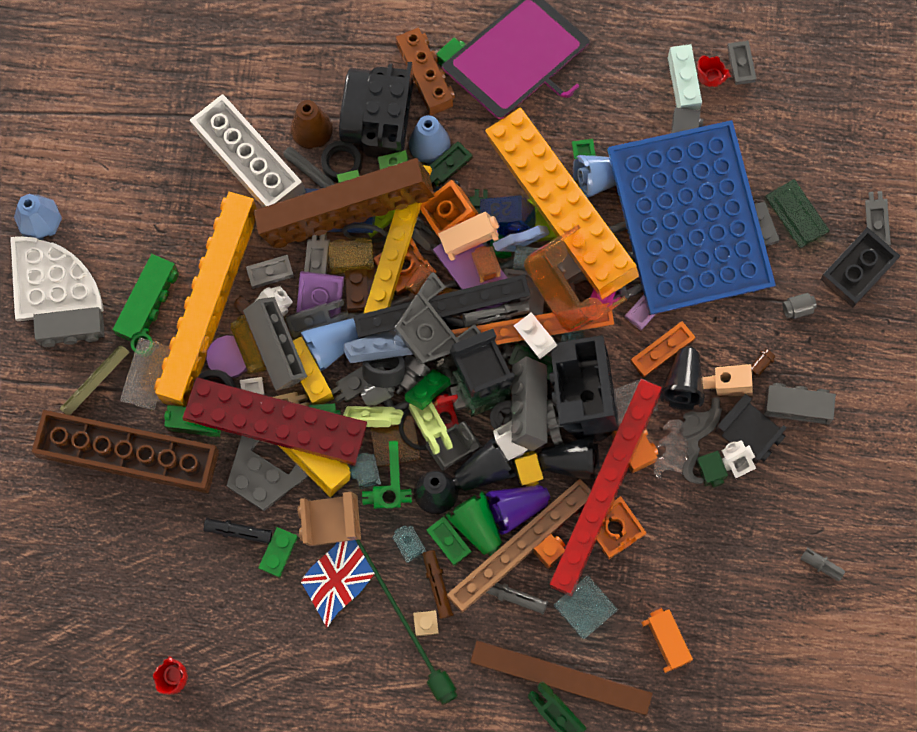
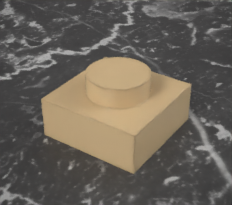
(426, 623)

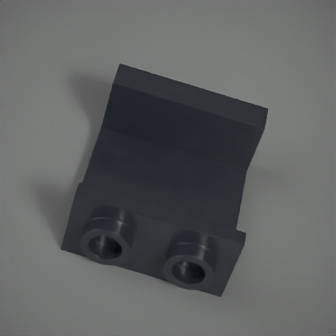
(752, 428)

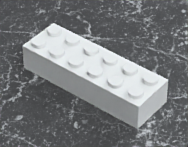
(246, 153)

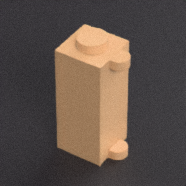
(469, 234)

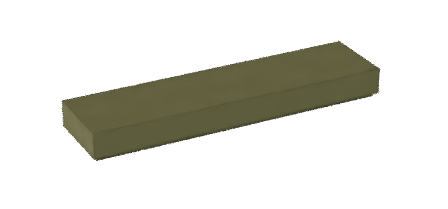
(94, 380)

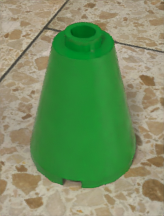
(477, 524)

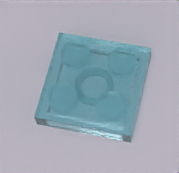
(586, 608)

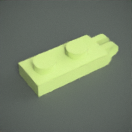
(375, 416)

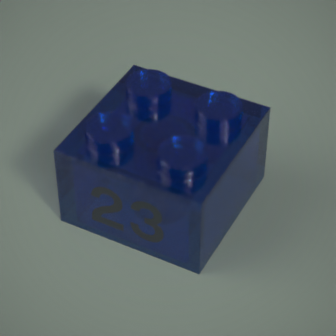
(512, 213)

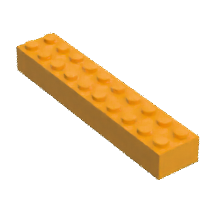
(562, 203)
(207, 299)

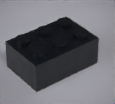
(860, 267)

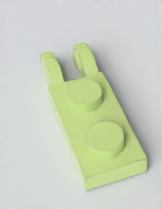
(431, 426)

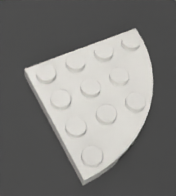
(49, 279)

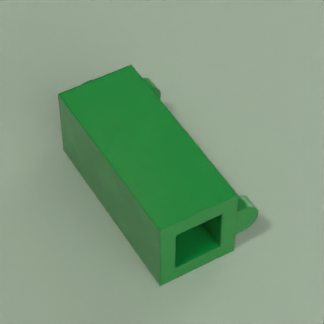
(175, 423)

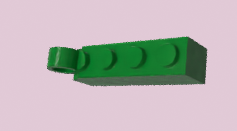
(145, 300)

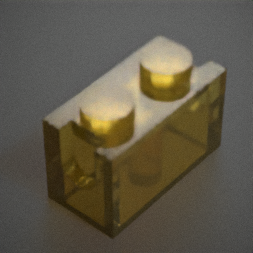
(351, 255)

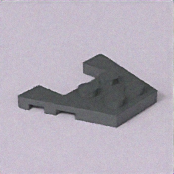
(424, 329)
(259, 479)

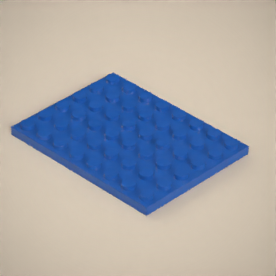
(690, 217)

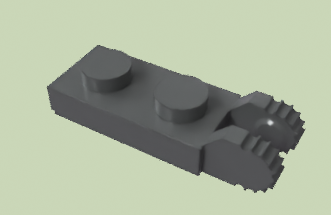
(314, 317)

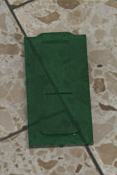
(797, 213)

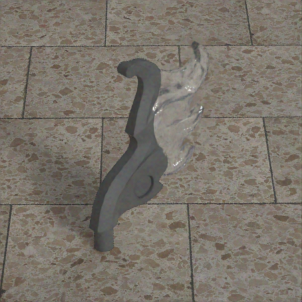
(683, 441)

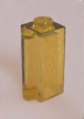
(247, 345)

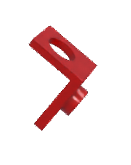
(445, 404)

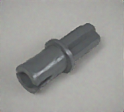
(822, 564)

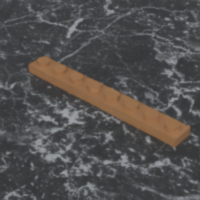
(519, 546)

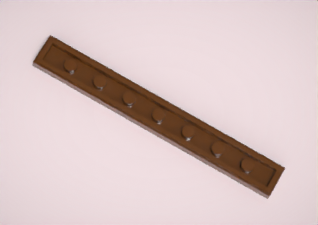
(561, 678)

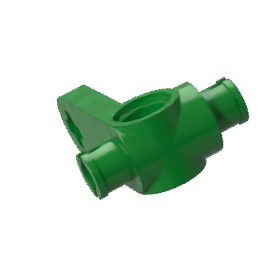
(376, 495)

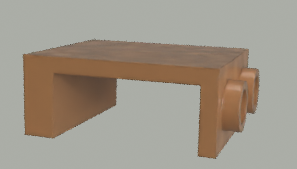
(329, 520)

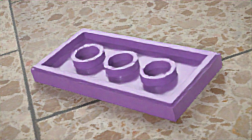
(463, 270)

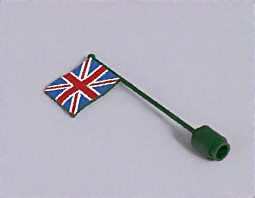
(340, 579)

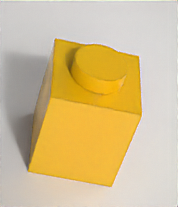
(528, 469)

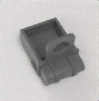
(463, 443)

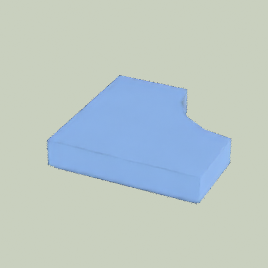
(521, 239)

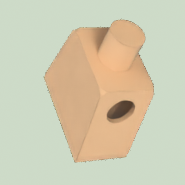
(739, 381)

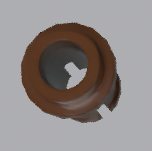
(762, 362)

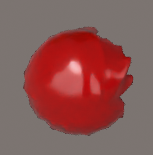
(711, 71)
(170, 677)

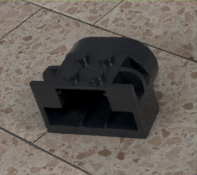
(376, 109)
(582, 374)

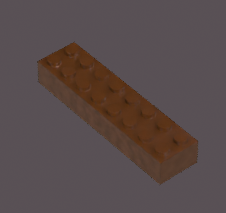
(344, 203)
(125, 451)

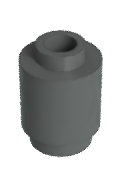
(799, 306)
(376, 395)

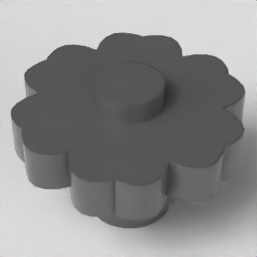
(553, 425)

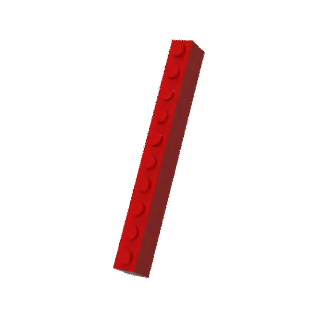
(605, 487)

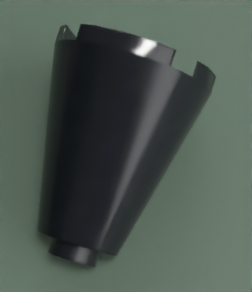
(684, 381)
(572, 458)
(484, 468)
(435, 492)

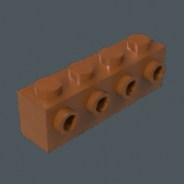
(426, 74)

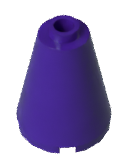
(516, 505)

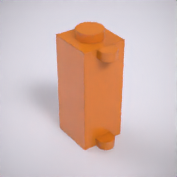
(668, 639)

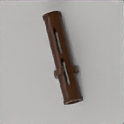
(438, 587)

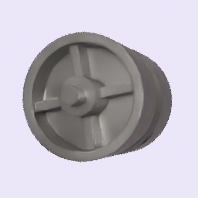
(413, 373)

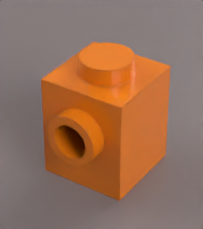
(550, 550)

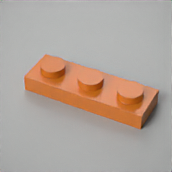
(662, 349)

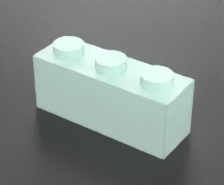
(684, 77)

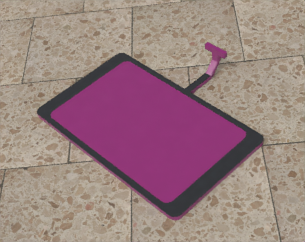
(516, 56)

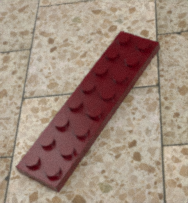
(275, 421)

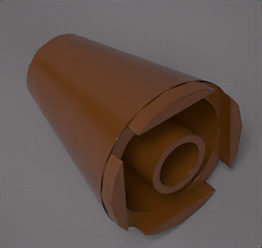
(310, 125)

